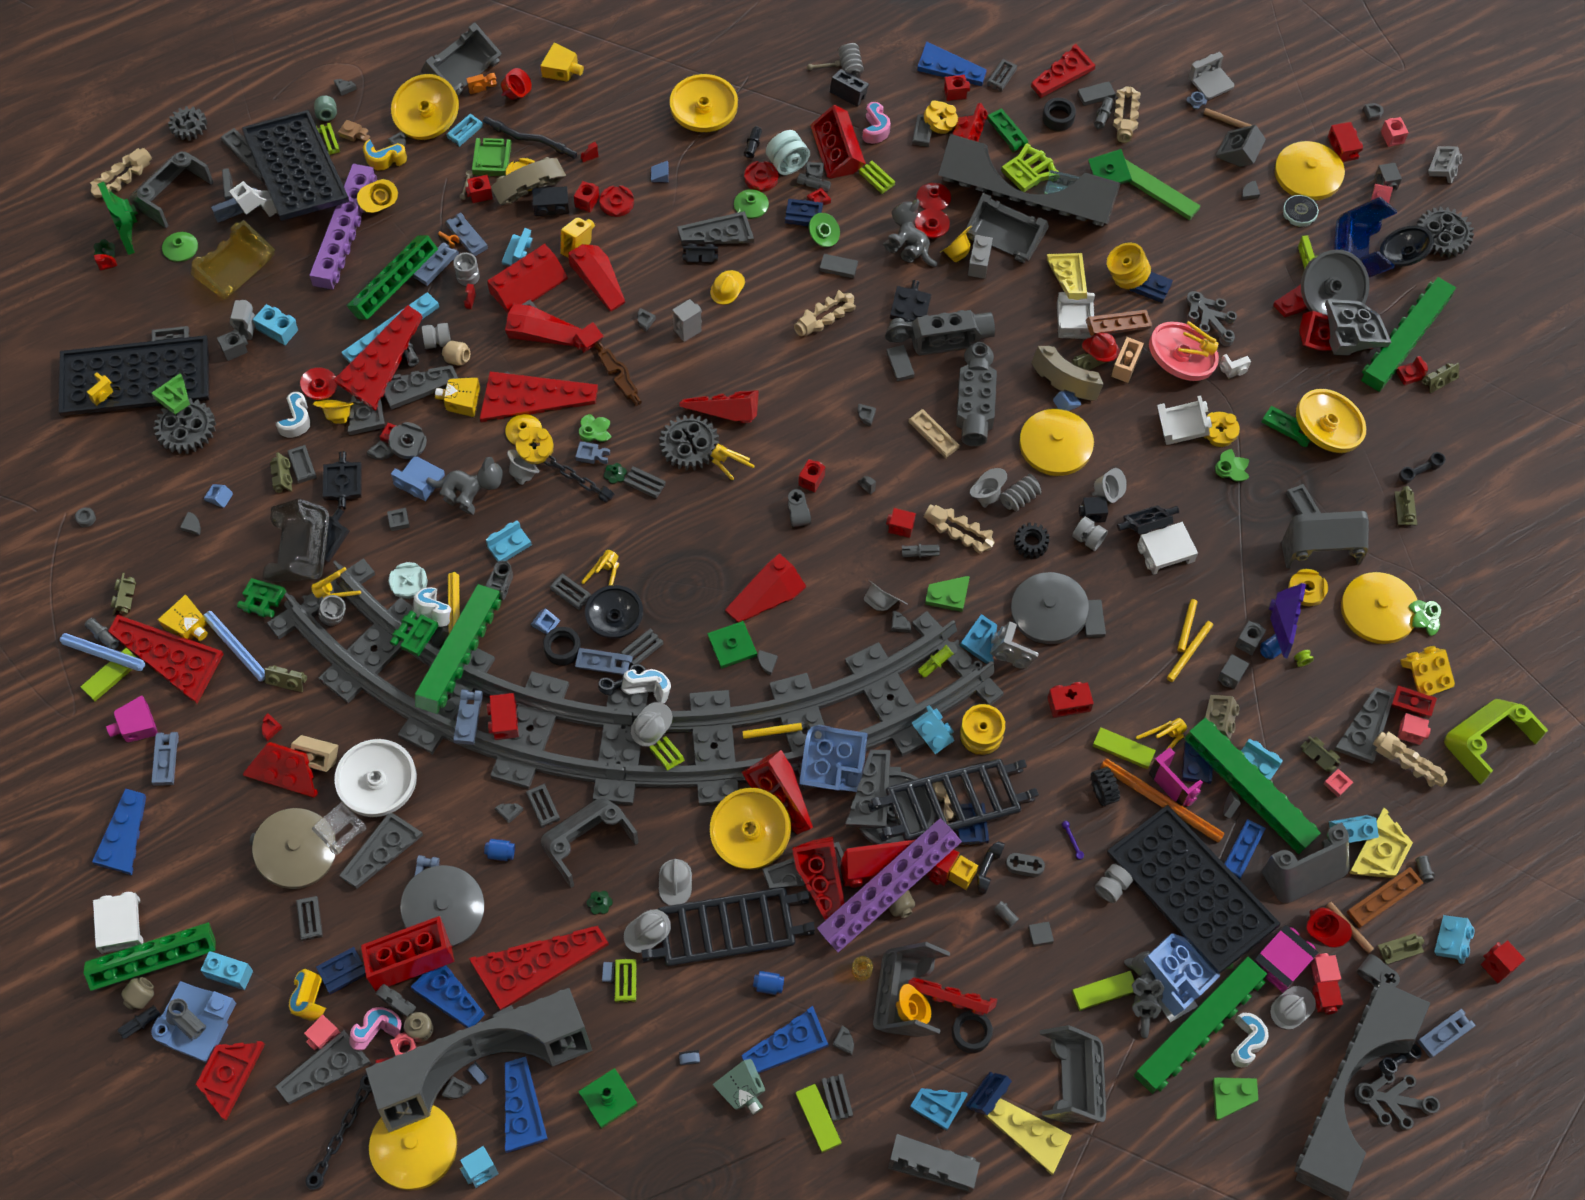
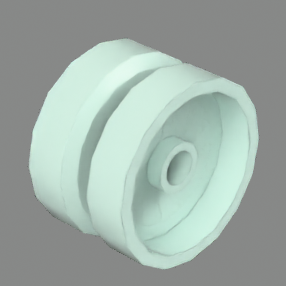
(787, 152)

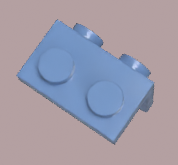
(414, 478)

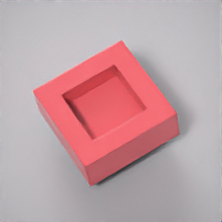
(1382, 191)
(1338, 783)

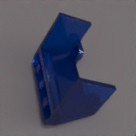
(1354, 233)

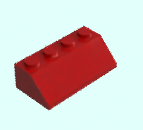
(837, 143)
(527, 278)
(864, 863)
(407, 953)

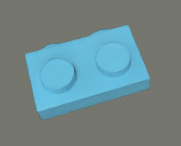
(517, 247)
(933, 730)
(1454, 938)

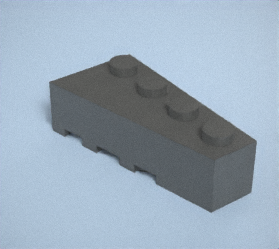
(933, 1163)

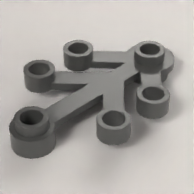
(1196, 300)
(1393, 1100)

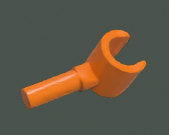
(449, 238)

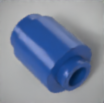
(1270, 648)
(499, 850)
(768, 982)

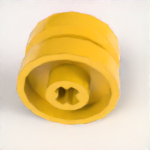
(1128, 265)
(982, 729)

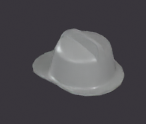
(520, 469)
(1110, 485)
(988, 486)
(879, 599)
(651, 724)
(675, 882)
(647, 930)
(1292, 1007)

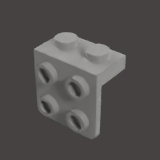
(1210, 77)
(1008, 651)

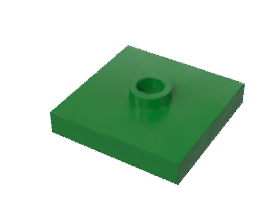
(1111, 166)
(732, 644)

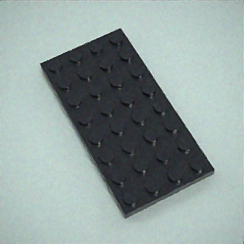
(295, 165)
(134, 373)
(1193, 889)

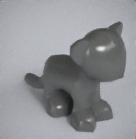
(918, 242)
(488, 477)
(1146, 992)

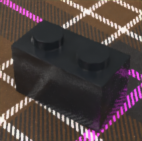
(550, 201)

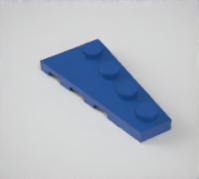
(120, 840)
(448, 995)
(523, 1115)

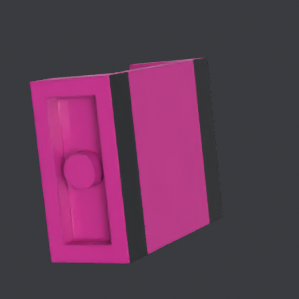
(1170, 782)
(1285, 958)

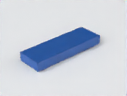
(1244, 848)

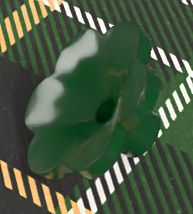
(108, 248)
(615, 473)
(599, 906)

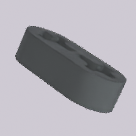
(1025, 860)

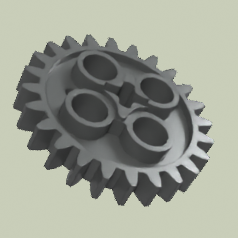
(1449, 231)
(185, 426)
(673, 448)

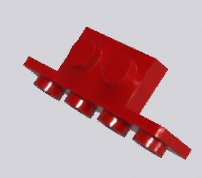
(971, 126)

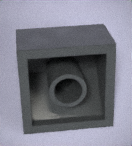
(1241, 146)

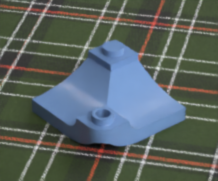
(834, 759)
(1180, 971)
(210, 1008)

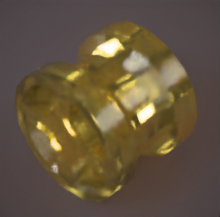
(860, 972)

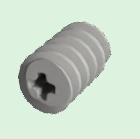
(851, 59)
(1021, 493)

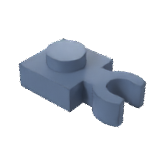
(589, 452)

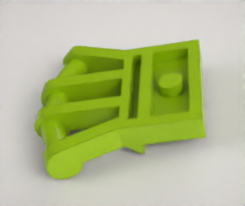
(1022, 174)

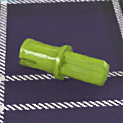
(935, 661)

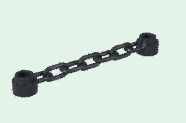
(605, 493)
(344, 1125)

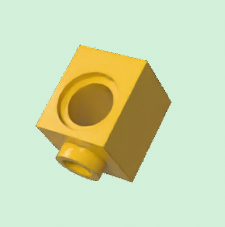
(963, 872)

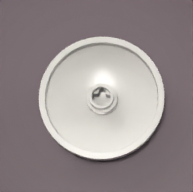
(375, 777)

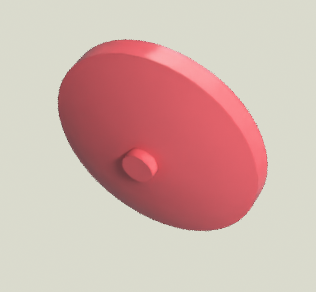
(1164, 349)

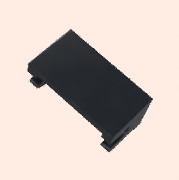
(848, 87)

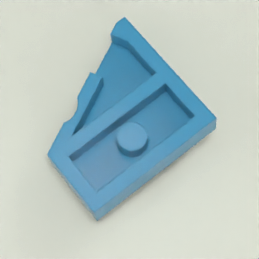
(979, 639)
(938, 1105)

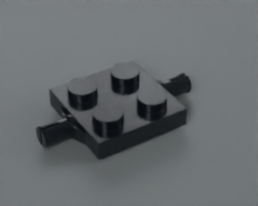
(910, 303)
(342, 480)
(1148, 519)
(335, 535)

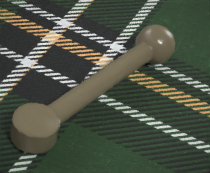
(837, 64)
(469, 174)

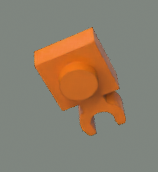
(479, 82)

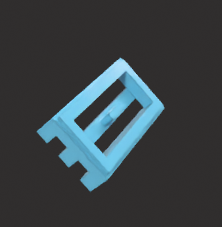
(467, 130)

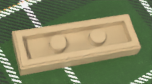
(934, 433)

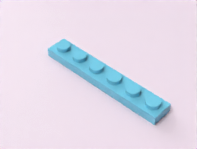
(425, 305)

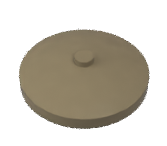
(290, 851)

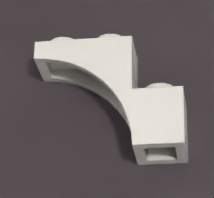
(251, 198)

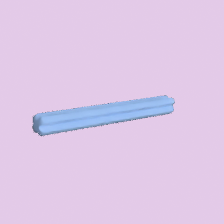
(234, 645)
(102, 652)

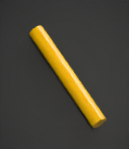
(1187, 625)
(772, 730)

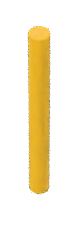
(1190, 650)

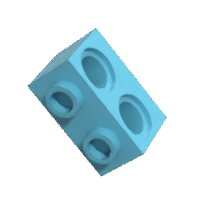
(275, 326)
(226, 970)
(478, 1167)

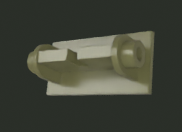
(1086, 361)
(1445, 375)
(281, 466)
(1405, 507)
(123, 588)
(279, 677)
(1315, 748)
(1401, 948)

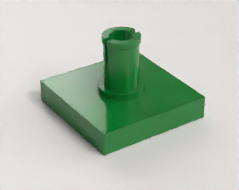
(608, 1098)

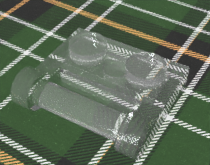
(334, 823)

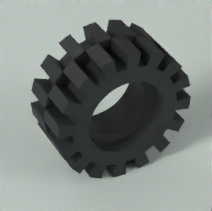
(1031, 550)
(1105, 786)

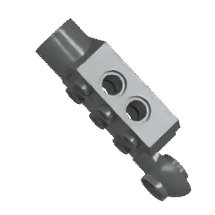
(942, 331)
(976, 395)

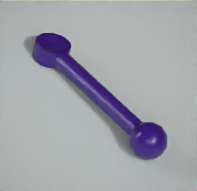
(1079, 854)

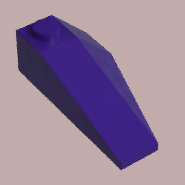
(1285, 614)

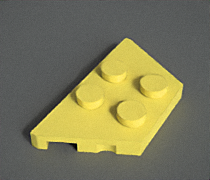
(1383, 854)

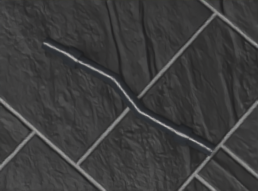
(559, 147)

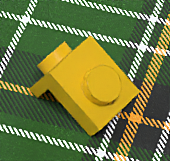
(101, 390)

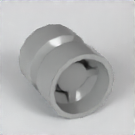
(466, 269)
(437, 335)
(1090, 534)
(331, 610)
(1113, 883)

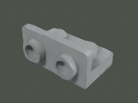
(1446, 162)

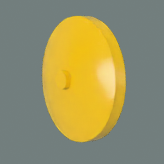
(703, 103)
(424, 106)
(1309, 170)
(1331, 420)
(1056, 442)
(1378, 607)
(750, 828)
(415, 1153)

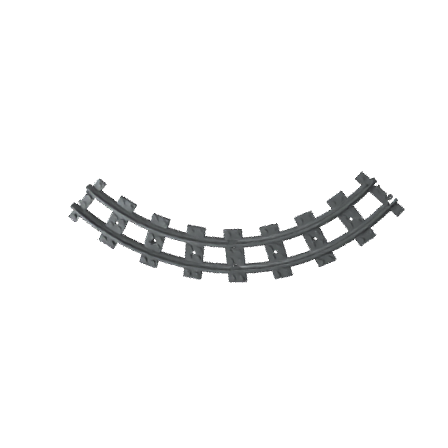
(618, 765)

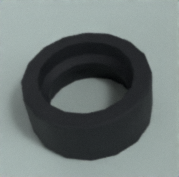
(1060, 104)
(556, 633)
(964, 1046)

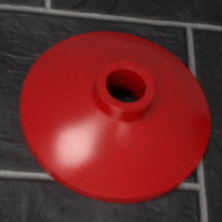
(934, 196)
(934, 218)
(318, 377)

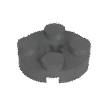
(403, 450)
(395, 1000)

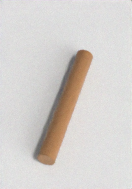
(1226, 119)
(1355, 933)

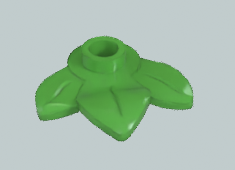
(594, 428)
(1234, 465)
(1425, 617)

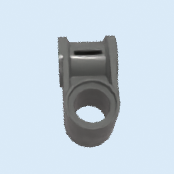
(798, 510)
(501, 581)
(1375, 971)

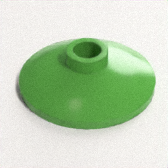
(753, 208)
(829, 227)
(180, 252)

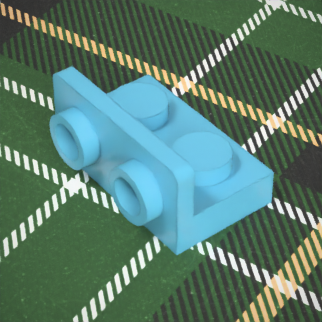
(507, 542)
(1266, 761)
(1359, 827)

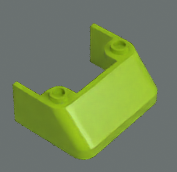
(1466, 738)

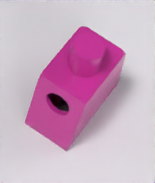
(133, 721)

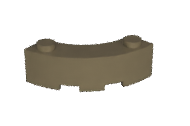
(516, 184)
(1066, 375)

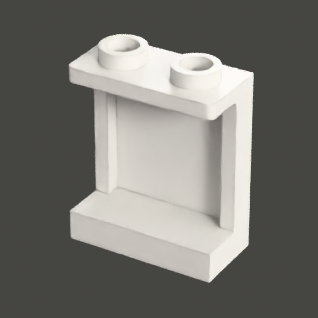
(1072, 316)
(1184, 421)
(1167, 547)
(117, 922)

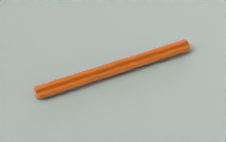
(1162, 800)

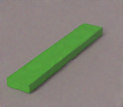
(1162, 192)

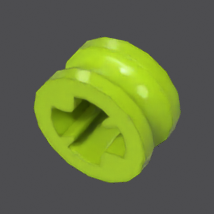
(1303, 658)

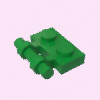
(262, 592)
(419, 635)

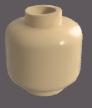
(456, 353)

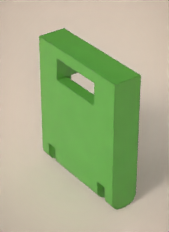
(491, 155)

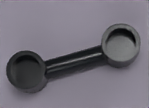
(1434, 462)
(607, 685)
(994, 851)
(1389, 1065)

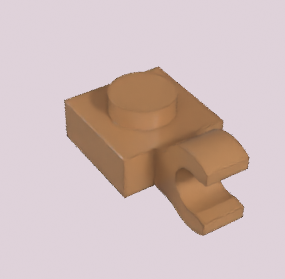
(352, 131)

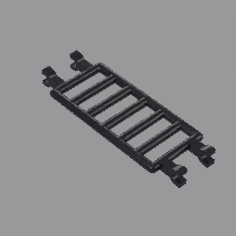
(1003, 770)
(791, 931)

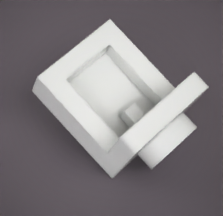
(1236, 367)

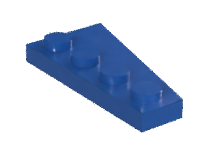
(945, 64)
(791, 1042)

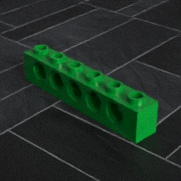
(392, 277)
(149, 956)

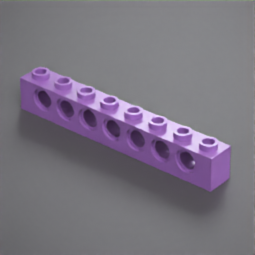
(341, 230)
(889, 885)

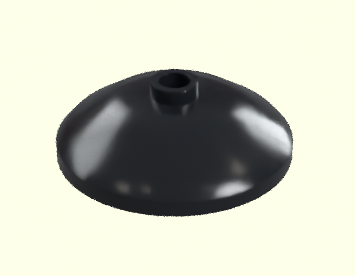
(1407, 245)
(610, 602)

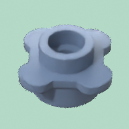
(1196, 100)

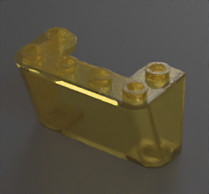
(233, 260)

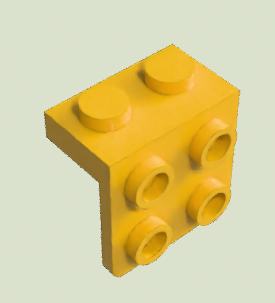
(1430, 670)

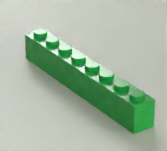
(1408, 334)
(457, 649)
(1252, 785)
(1200, 1025)

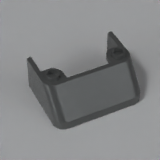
(161, 179)
(1326, 533)
(557, 840)
(897, 969)
(1081, 1076)

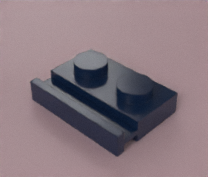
(801, 211)
(1154, 287)
(1194, 766)
(976, 833)
(341, 970)
(988, 1093)

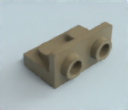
(1222, 713)

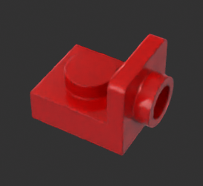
(1412, 372)

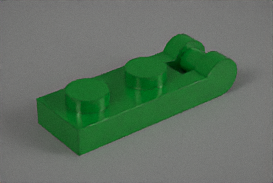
(1007, 129)
(1285, 424)

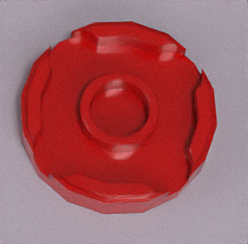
(761, 176)
(616, 201)

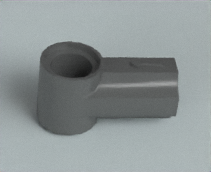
(186, 1020)

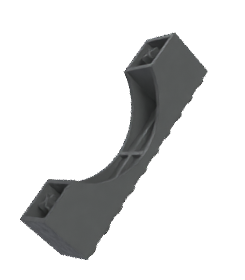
(971, 165)
(1386, 1028)
(410, 1081)

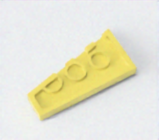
(1070, 274)
(1032, 1134)

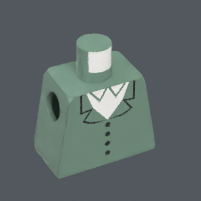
(742, 1086)

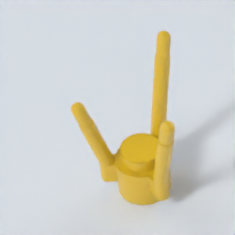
(1208, 346)
(721, 453)
(607, 561)
(323, 587)
(1173, 728)

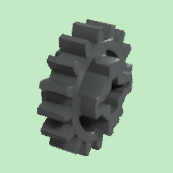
(187, 123)

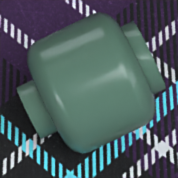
(325, 108)

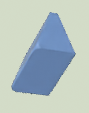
(660, 172)
(1066, 401)
(218, 495)
(545, 621)

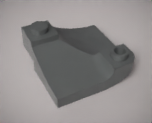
(1354, 327)

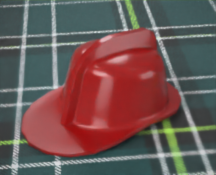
(516, 84)
(1101, 347)
(1328, 927)

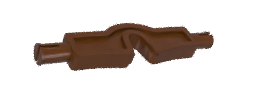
(623, 380)

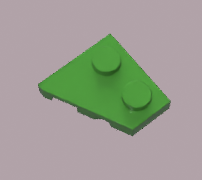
(173, 394)
(948, 594)
(1233, 1095)

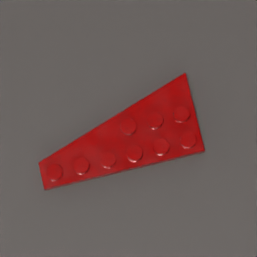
(377, 363)
(529, 395)
(175, 658)
(526, 967)

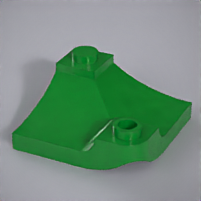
(122, 215)

